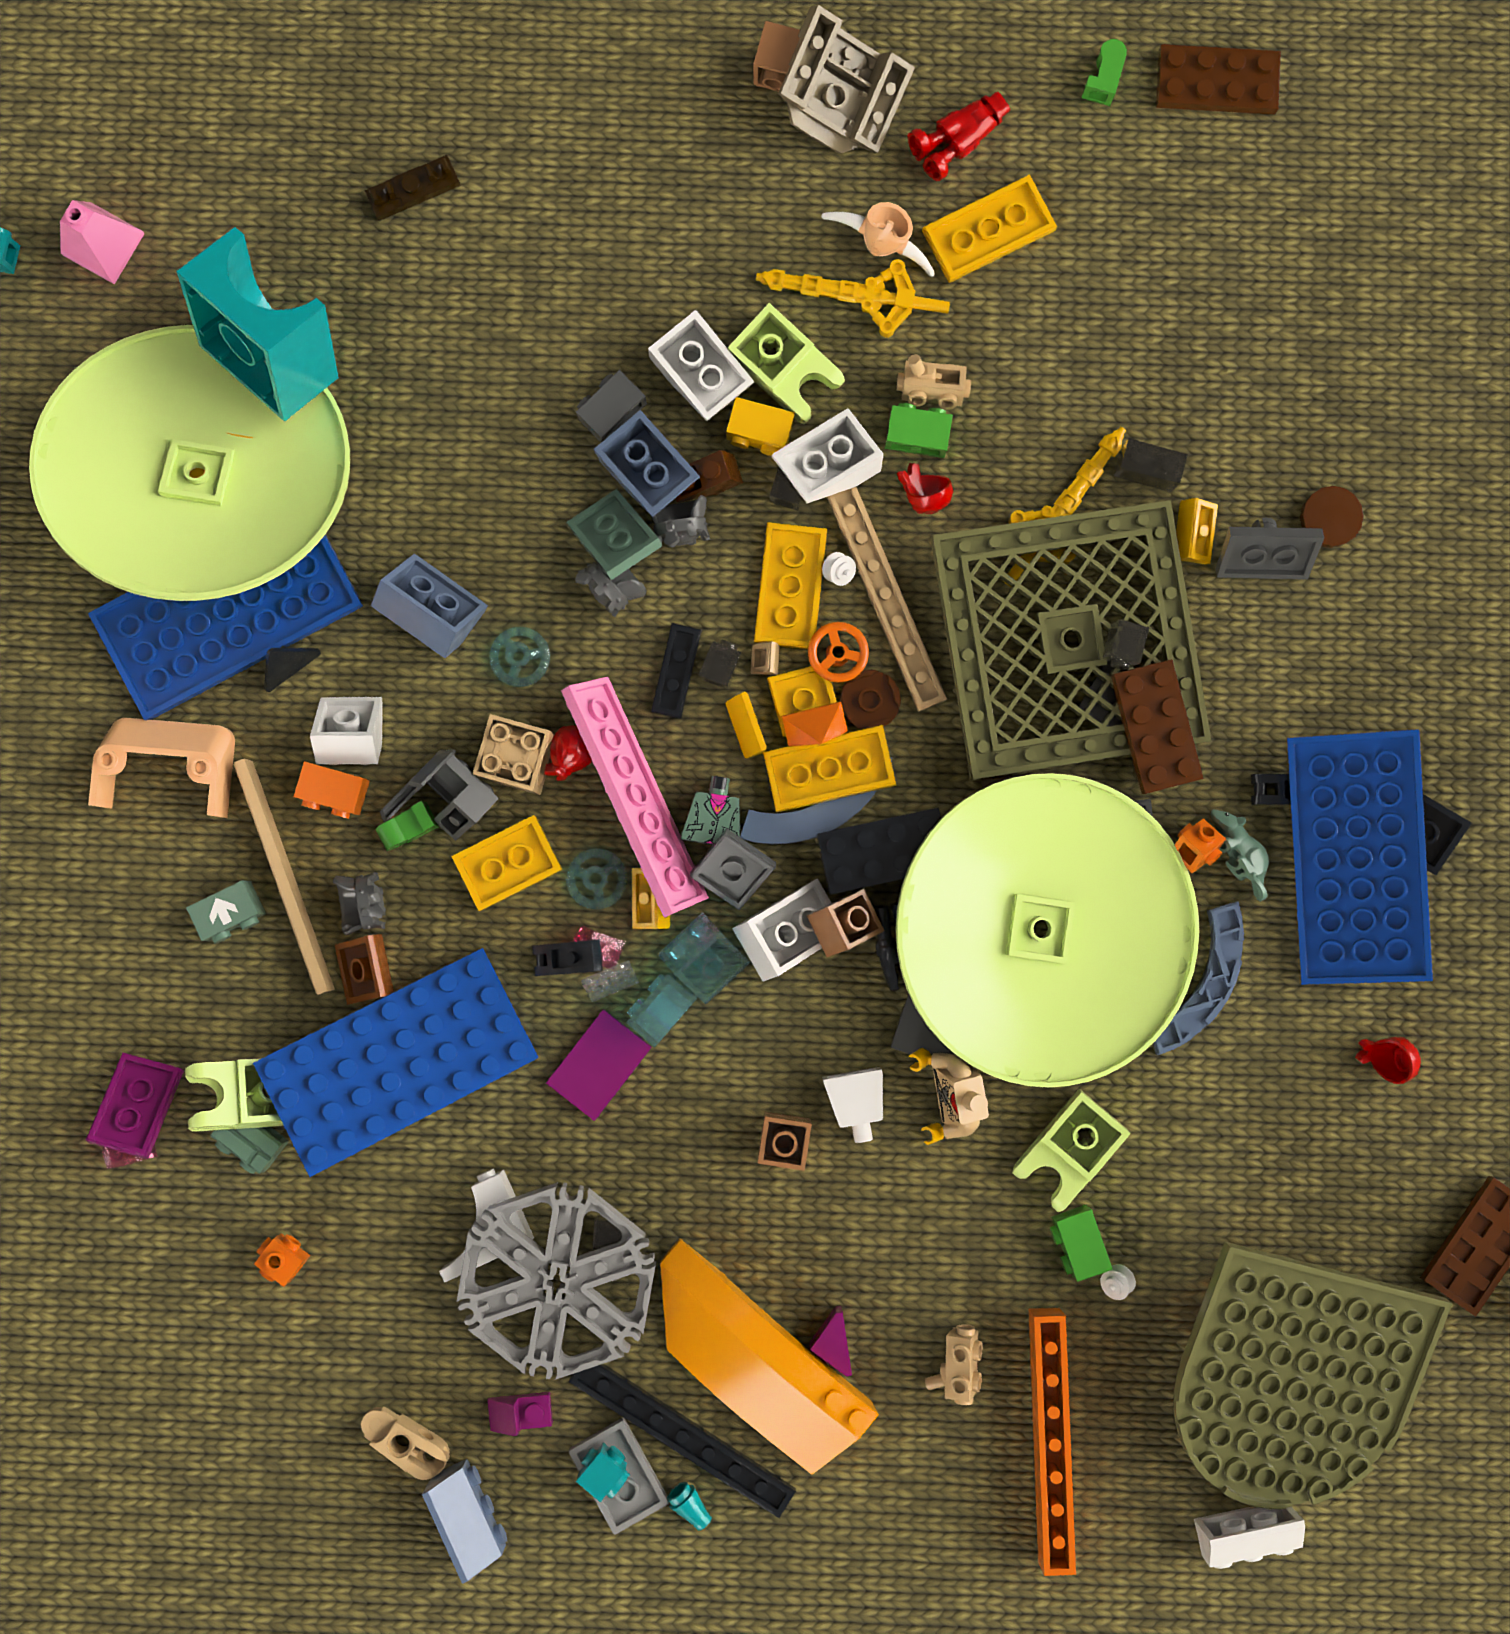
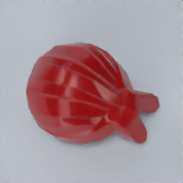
(925, 492)
(567, 753)
(1392, 1058)

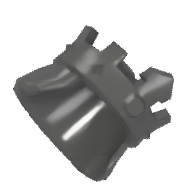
(682, 523)
(611, 593)
(360, 902)

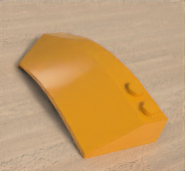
(757, 1364)

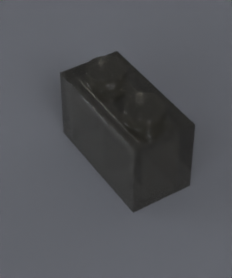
(1150, 465)

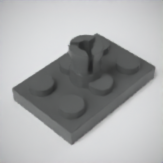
(1269, 551)

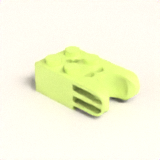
(790, 367)
(238, 1097)
(1073, 1159)

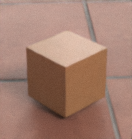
(774, 55)
(845, 923)
(784, 1141)

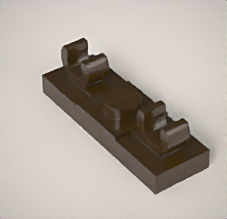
(412, 187)

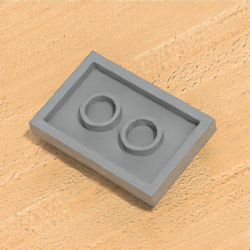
(641, 1492)

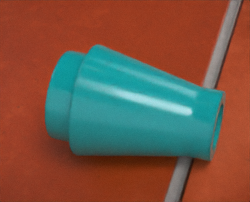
(687, 1504)

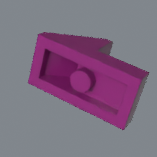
(519, 1412)

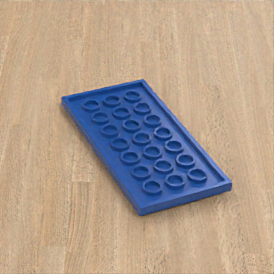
(186, 647)
(1360, 858)
(395, 1061)

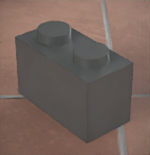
(610, 405)

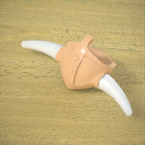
(885, 231)

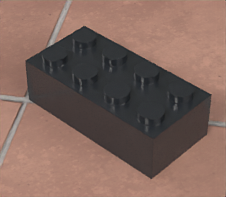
(873, 850)

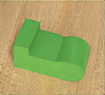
(1109, 65)
(407, 826)

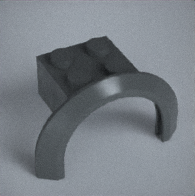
(453, 780)

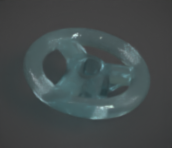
(513, 647)
(614, 864)

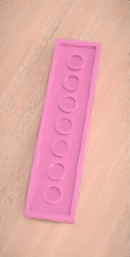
(634, 794)

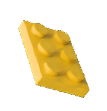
(507, 863)

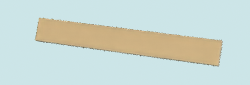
(887, 599)
(284, 876)

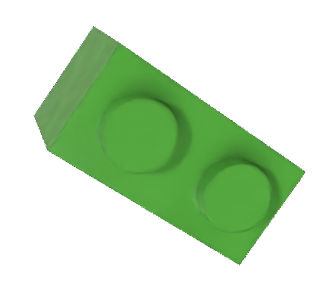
(918, 430)
(1081, 1243)

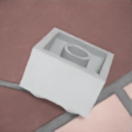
(347, 730)

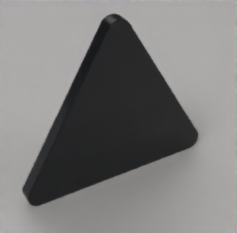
(284, 663)

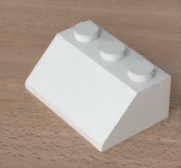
(1248, 1535)

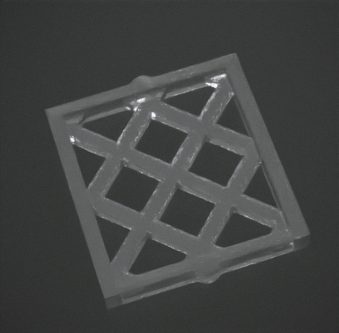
(613, 972)

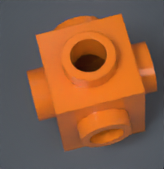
(1199, 845)
(281, 1259)

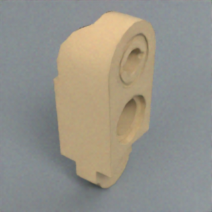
(381, 1428)

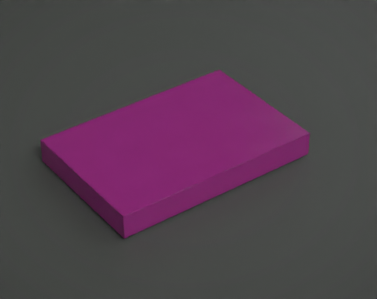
(599, 1065)
(134, 1105)

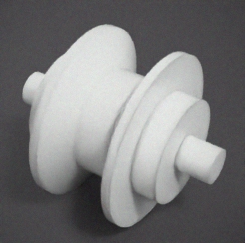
(839, 568)
(1118, 1282)

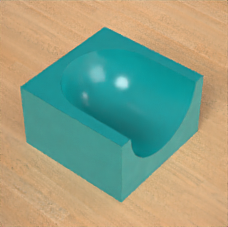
(272, 352)

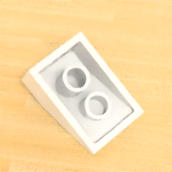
(699, 366)
(830, 458)
(781, 932)

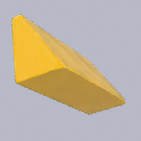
(1196, 530)
(746, 725)
(644, 907)

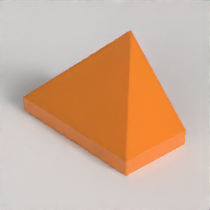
(814, 725)

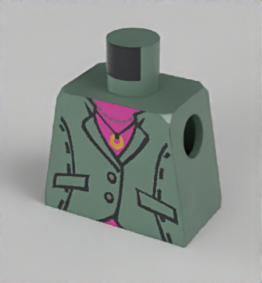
(712, 814)

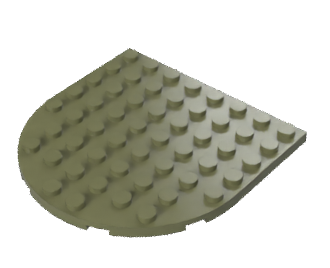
(1299, 1376)

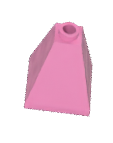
(97, 239)

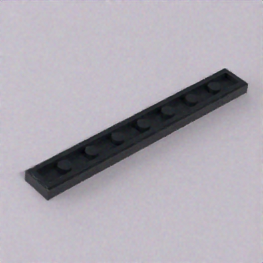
(685, 1437)

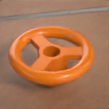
(830, 660)

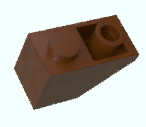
(716, 473)

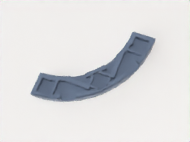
(804, 823)
(1216, 982)

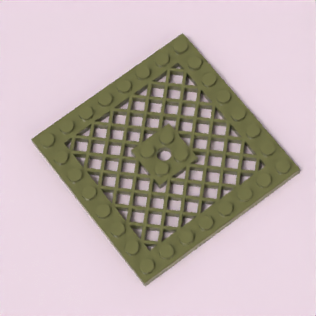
(965, 641)

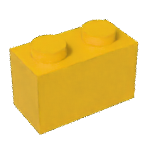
(759, 426)

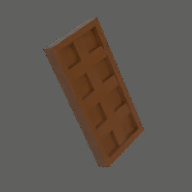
(1218, 79)
(1157, 726)
(1475, 1250)

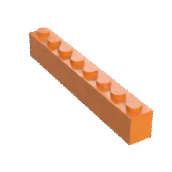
(1052, 1441)

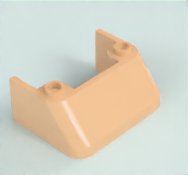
(206, 746)

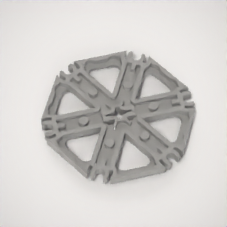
(528, 1289)

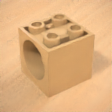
(514, 754)

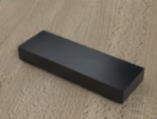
(676, 671)

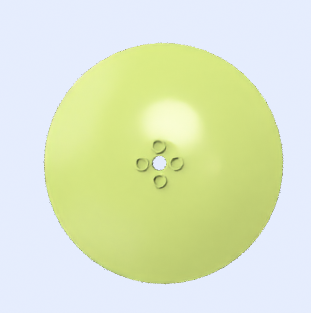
(118, 462)
(1114, 941)

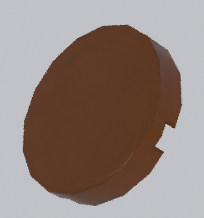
(1335, 512)
(870, 699)

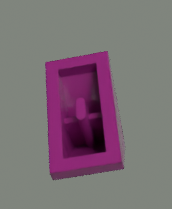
(831, 1342)

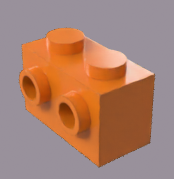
(332, 789)

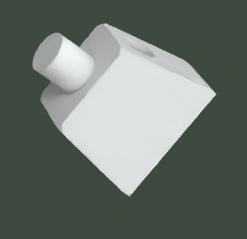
(857, 1100)

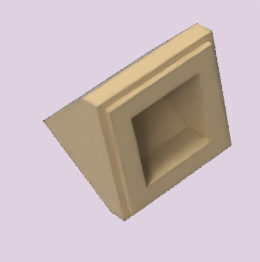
(765, 658)

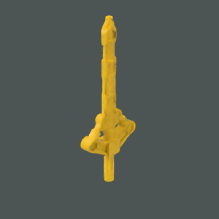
(869, 295)
(1072, 496)

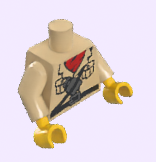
(958, 1093)

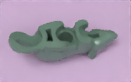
(1246, 854)

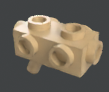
(933, 383)
(960, 1370)

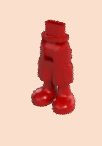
(961, 130)

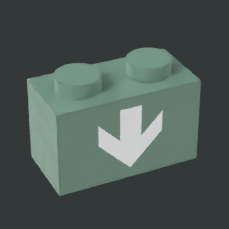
(226, 911)

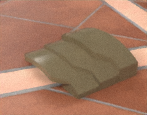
(841, 86)

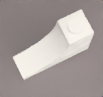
(488, 1190)

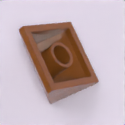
(364, 968)

